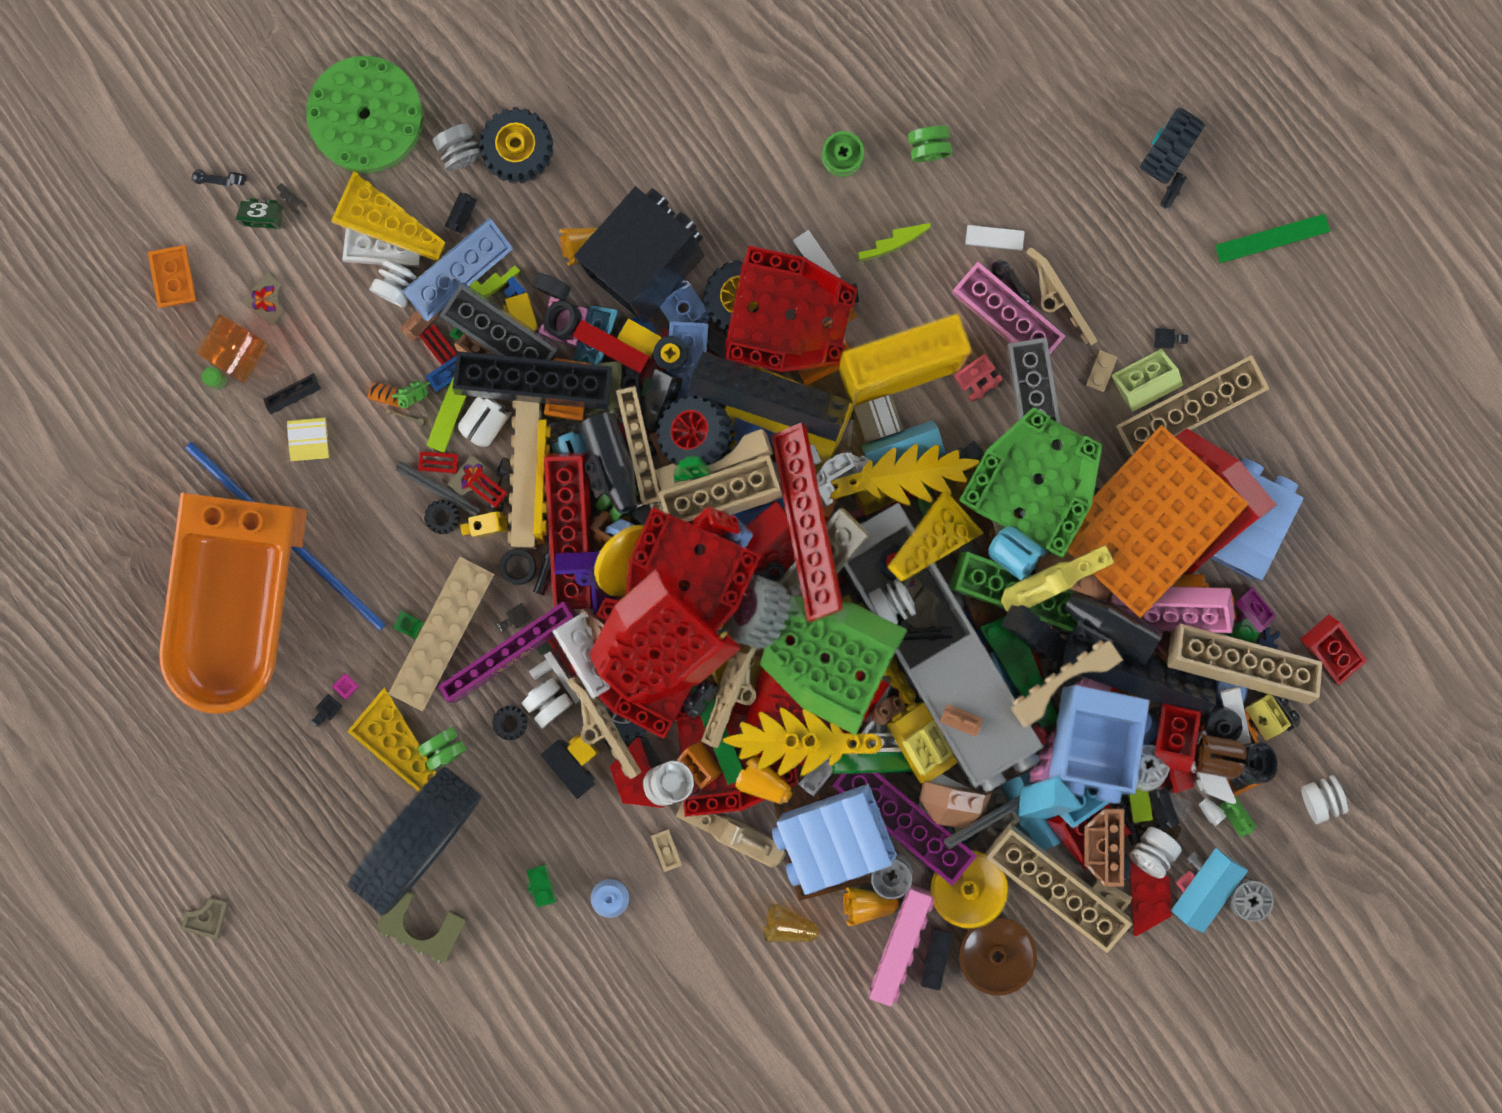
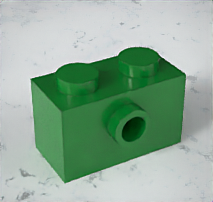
(541, 886)

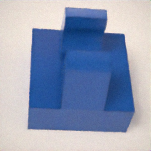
(514, 288)

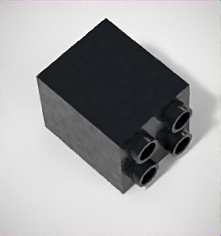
(641, 252)

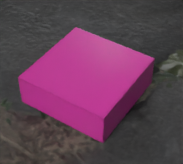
(345, 686)

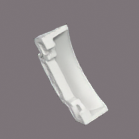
(837, 467)

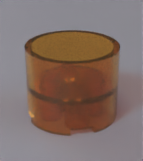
(232, 348)

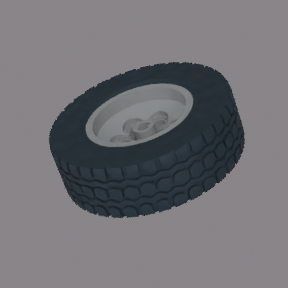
(414, 840)

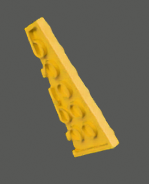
(377, 216)
(540, 528)
(938, 534)
(391, 740)

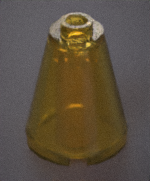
(788, 926)

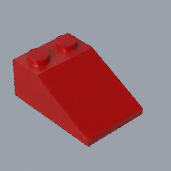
(1334, 648)
(1071, 837)

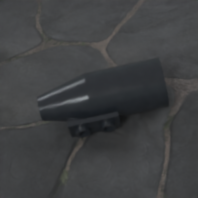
(609, 461)
(1110, 622)

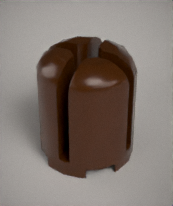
(1219, 746)

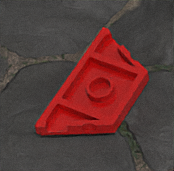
(632, 790)
(1149, 899)

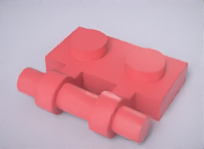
(974, 373)

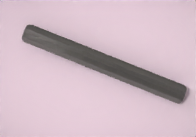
(438, 489)
(982, 823)

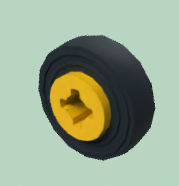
(676, 354)

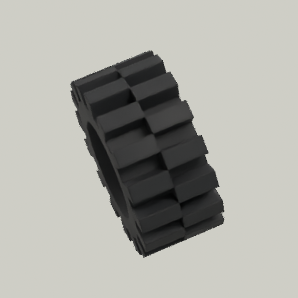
(433, 509)
(521, 723)

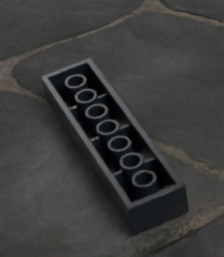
(532, 380)
(768, 396)
(1149, 681)

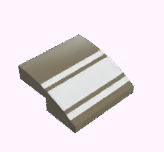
(879, 418)

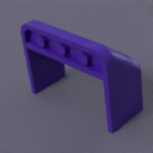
(583, 566)

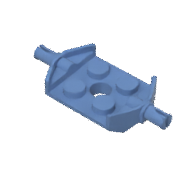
(685, 294)

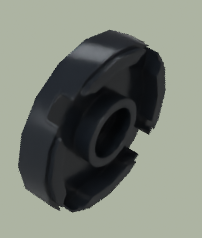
(1232, 721)

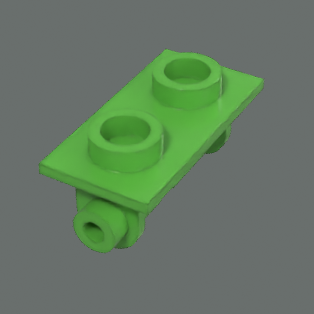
(411, 394)
(1238, 817)

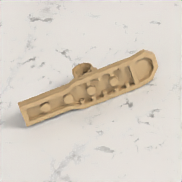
(1053, 289)
(731, 689)
(598, 720)
(738, 837)

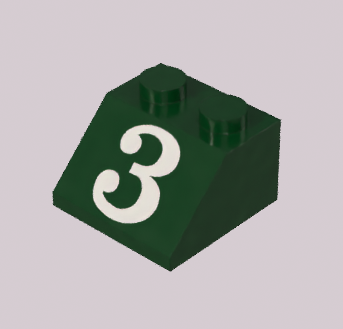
(260, 214)

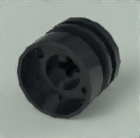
(1259, 767)

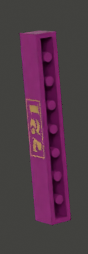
(506, 653)

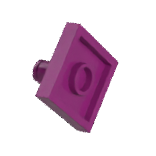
(1254, 609)

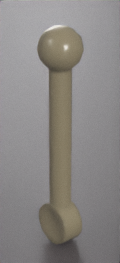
(390, 411)

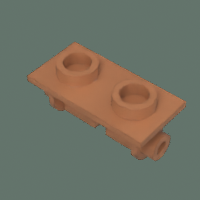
(416, 325)
(961, 720)

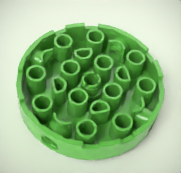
(349, 91)

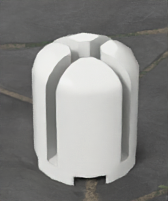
(490, 414)

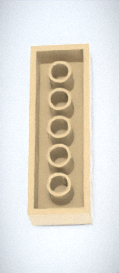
(726, 490)

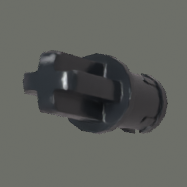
(1173, 191)

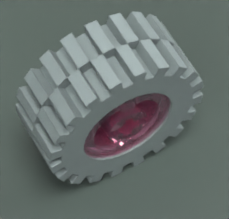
(759, 613)

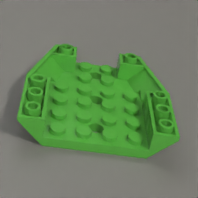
(1051, 508)
(854, 641)

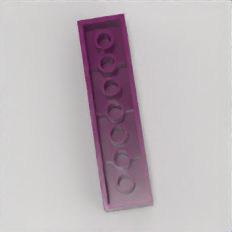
(912, 826)

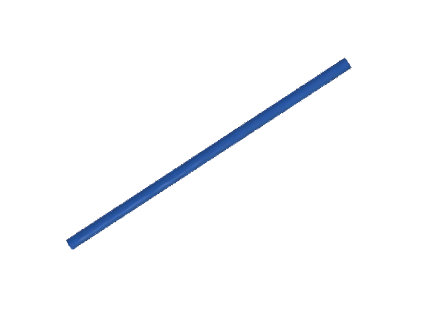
(302, 552)

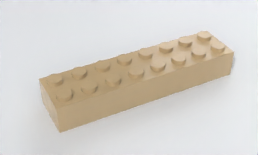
(1195, 404)
(524, 474)
(440, 633)
(1244, 664)
(1058, 888)

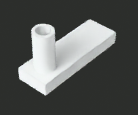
(553, 662)

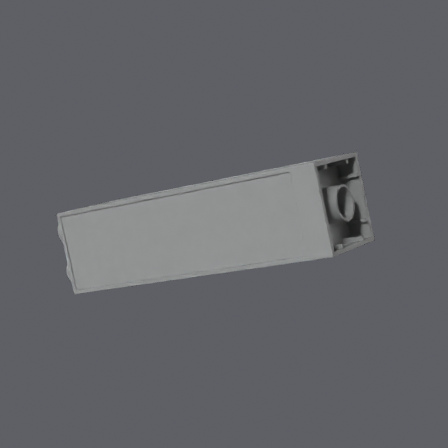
(949, 669)

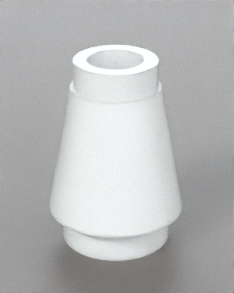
(1212, 812)

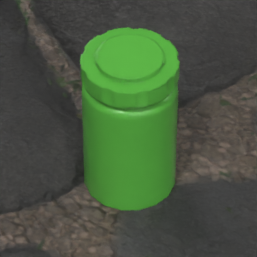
(214, 378)

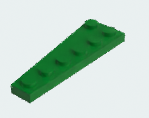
(1018, 663)

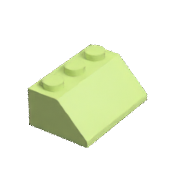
(1147, 380)

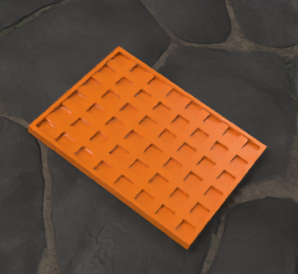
(1155, 520)

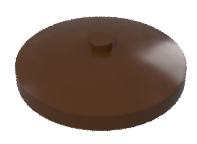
(998, 957)

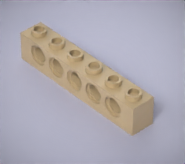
(638, 445)

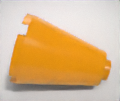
(573, 240)
(763, 783)
(866, 906)

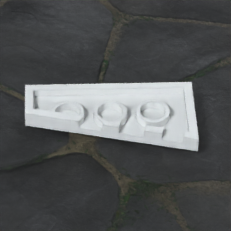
(368, 250)
(577, 643)

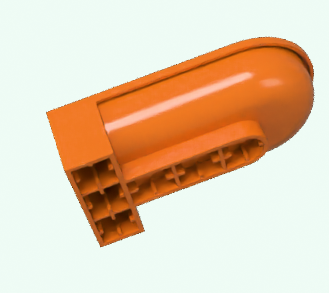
(226, 599)

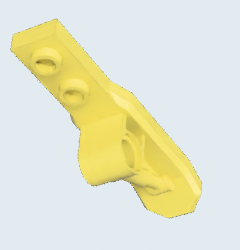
(1055, 579)

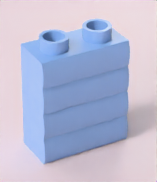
(1256, 546)
(1098, 742)
(834, 840)

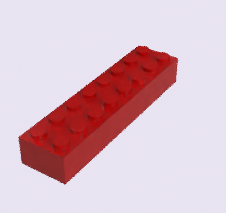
(568, 522)

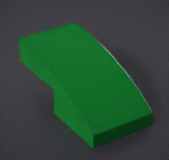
(408, 625)

